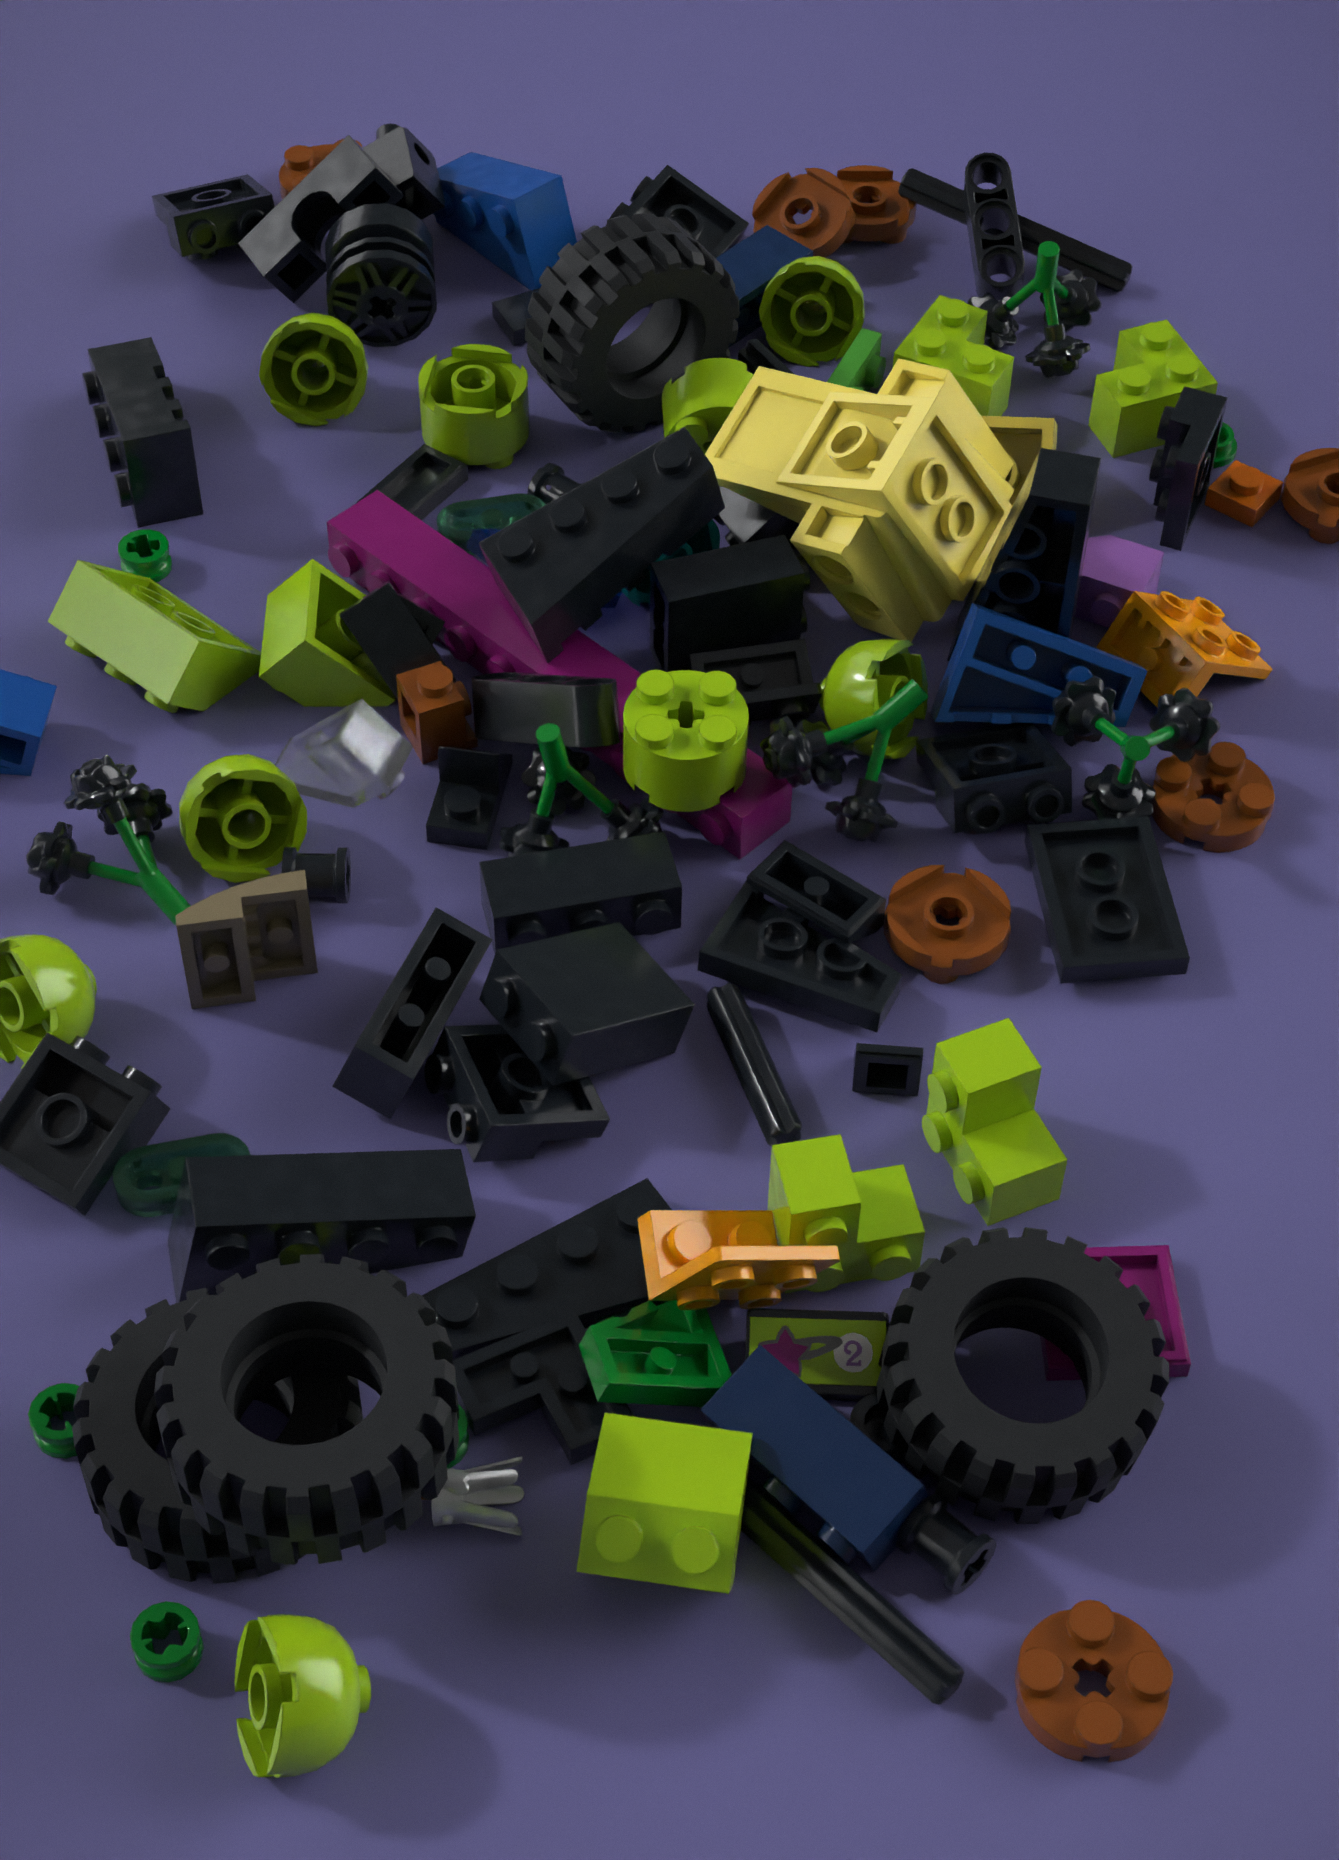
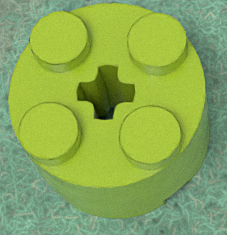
(703, 398)
(475, 405)
(685, 738)

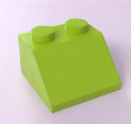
(310, 647)
(665, 1503)

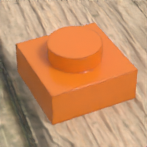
(1243, 493)

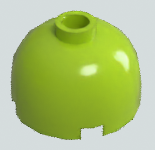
(812, 311)
(314, 369)
(865, 680)
(241, 817)
(42, 992)
(300, 1694)

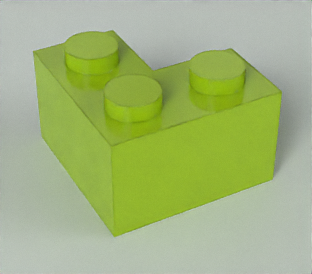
(953, 339)
(1146, 377)
(988, 1125)
(861, 1212)

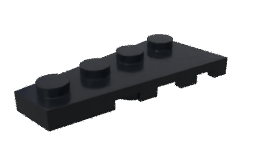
(578, 1265)

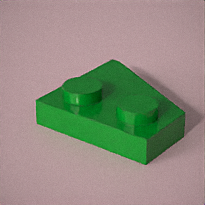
(655, 1357)

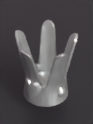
(472, 1490)

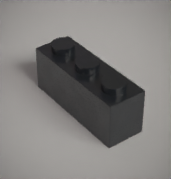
(582, 889)
(412, 1013)

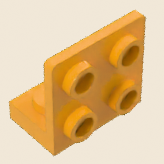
(1180, 643)
(724, 1256)

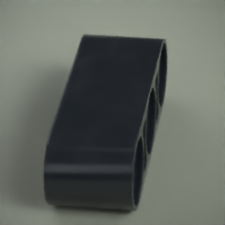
(993, 210)
(517, 704)

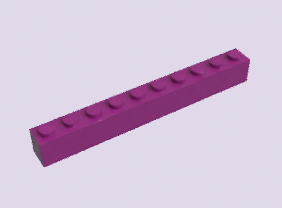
(386, 542)

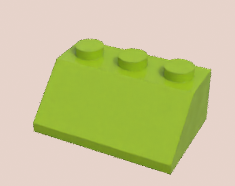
(151, 638)

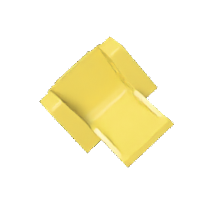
(886, 486)

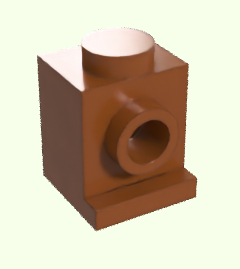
(434, 710)

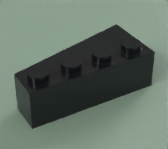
(145, 432)
(601, 537)
(1041, 546)
(352, 1205)

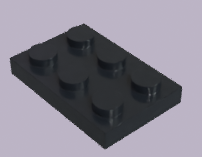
(1105, 900)

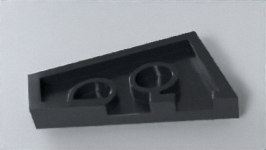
(792, 962)

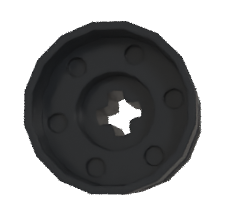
(381, 274)

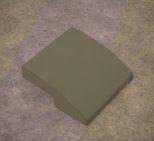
(246, 937)

